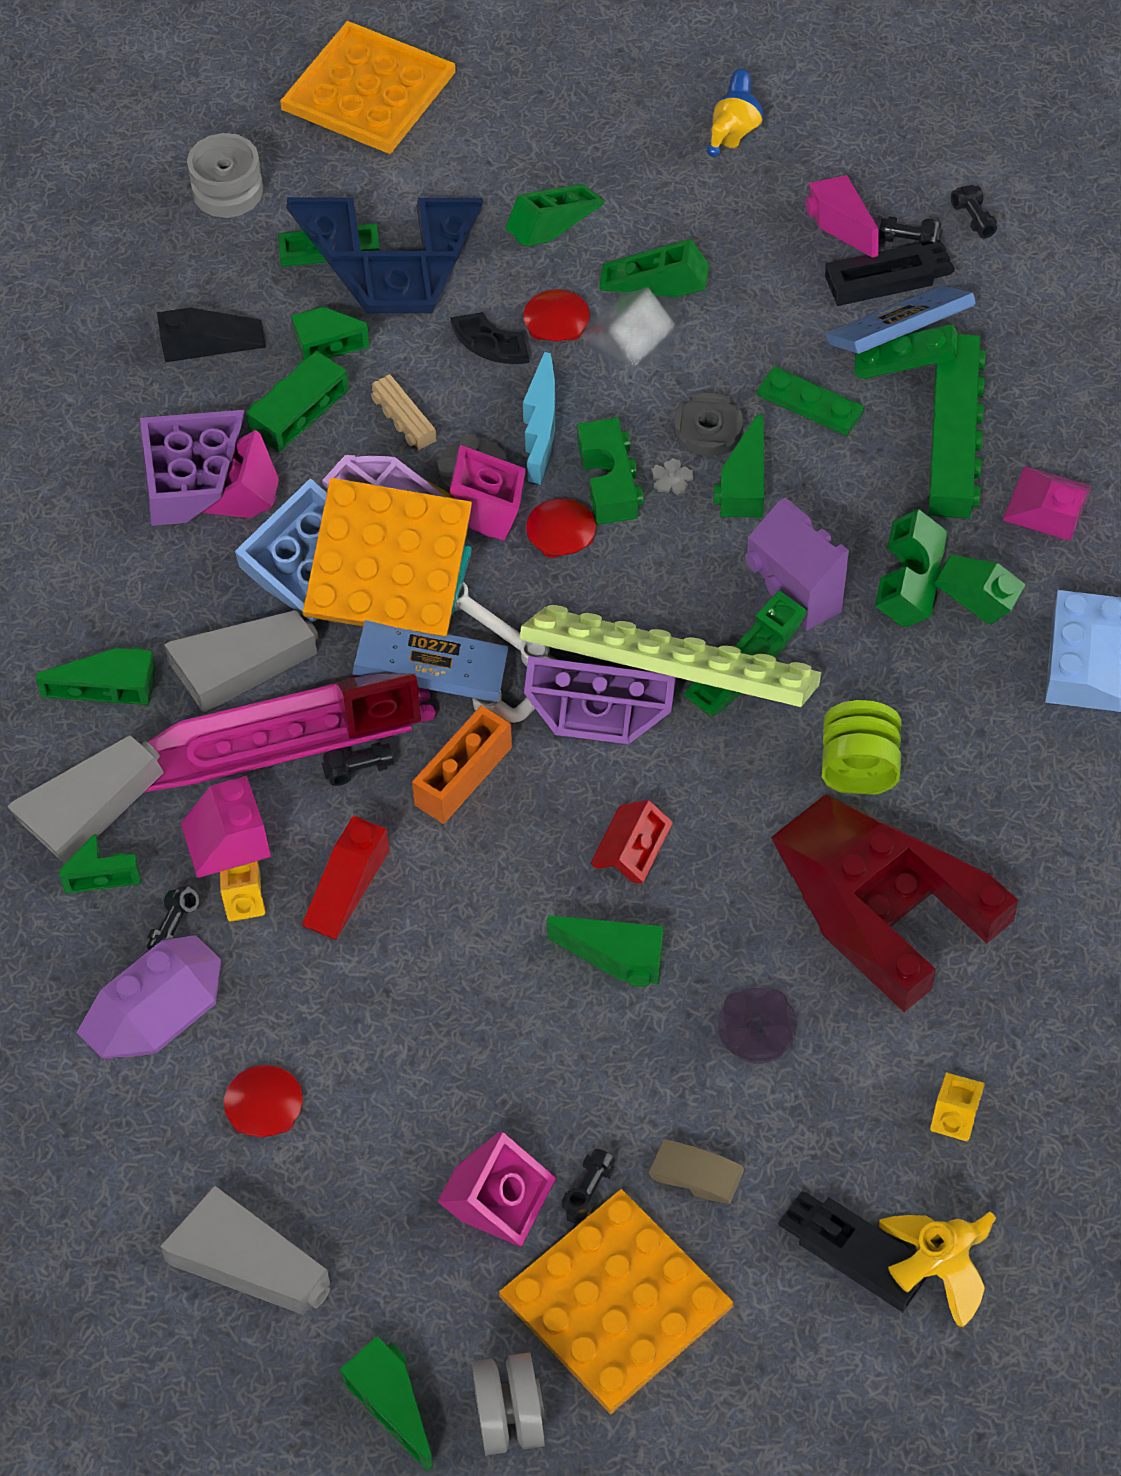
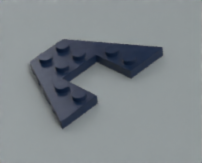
(389, 278)

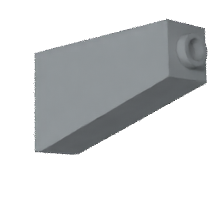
(239, 657)
(87, 796)
(245, 1254)

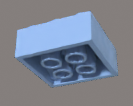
(284, 547)
(1085, 651)

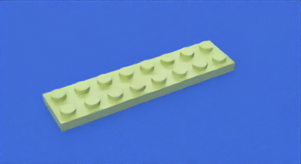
(672, 656)

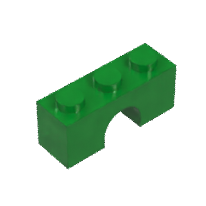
(605, 447)
(909, 591)

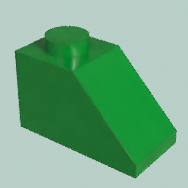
(328, 333)
(980, 586)

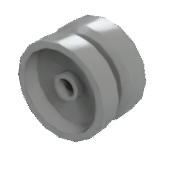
(225, 175)
(508, 1403)

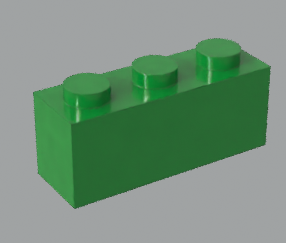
(297, 400)

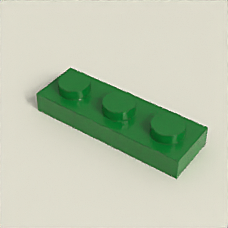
(298, 249)
(908, 352)
(810, 401)

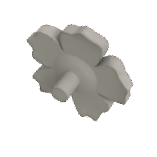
(671, 477)

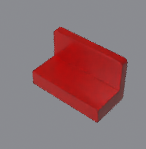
(633, 840)

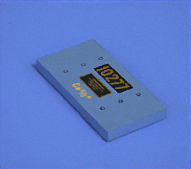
(900, 319)
(439, 662)

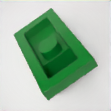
(90, 872)

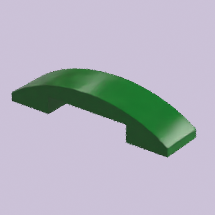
(768, 636)

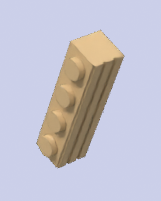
(404, 412)

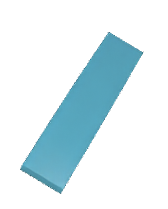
(540, 417)

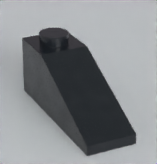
(204, 333)

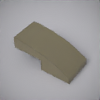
(698, 1170)

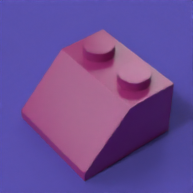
(225, 828)

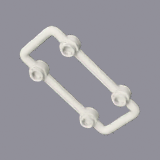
(512, 636)

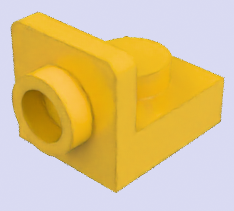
(242, 892)
(957, 1106)

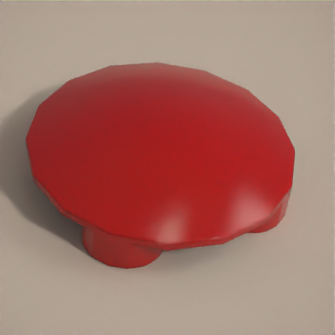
(556, 315)
(560, 527)
(263, 1101)

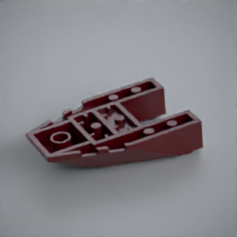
(868, 876)

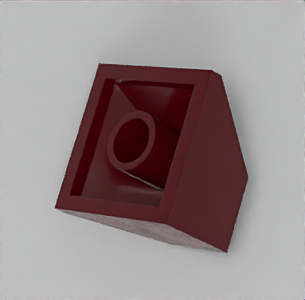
(378, 702)

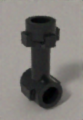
(971, 198)
(928, 233)
(338, 766)
(176, 903)
(577, 1200)

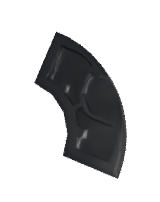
(488, 341)

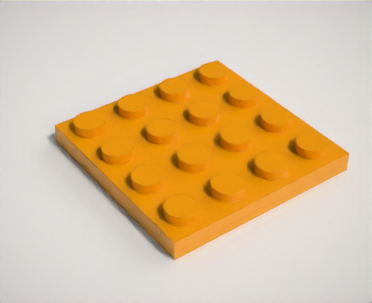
(368, 87)
(387, 557)
(616, 1300)

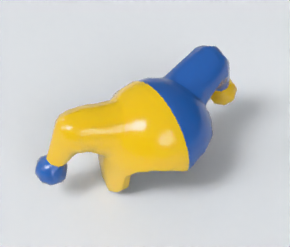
(734, 114)

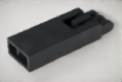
(870, 278)
(862, 1257)

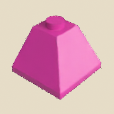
(250, 480)
(492, 488)
(1047, 503)
(498, 1189)

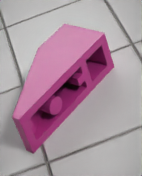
(842, 213)

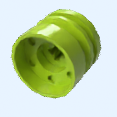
(861, 747)

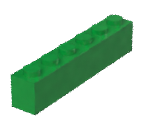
(955, 432)

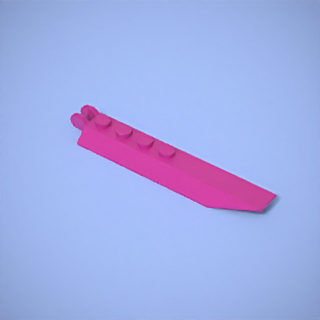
(260, 736)

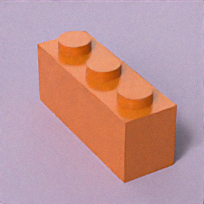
(462, 764)

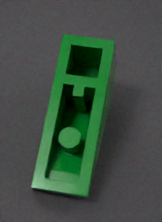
(550, 212)
(664, 270)
(743, 476)
(108, 677)
(618, 948)
(382, 1385)

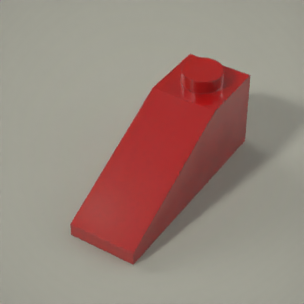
(346, 876)

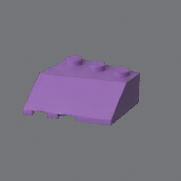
(187, 462)
(799, 562)

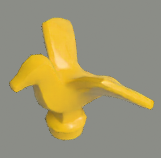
(942, 1252)

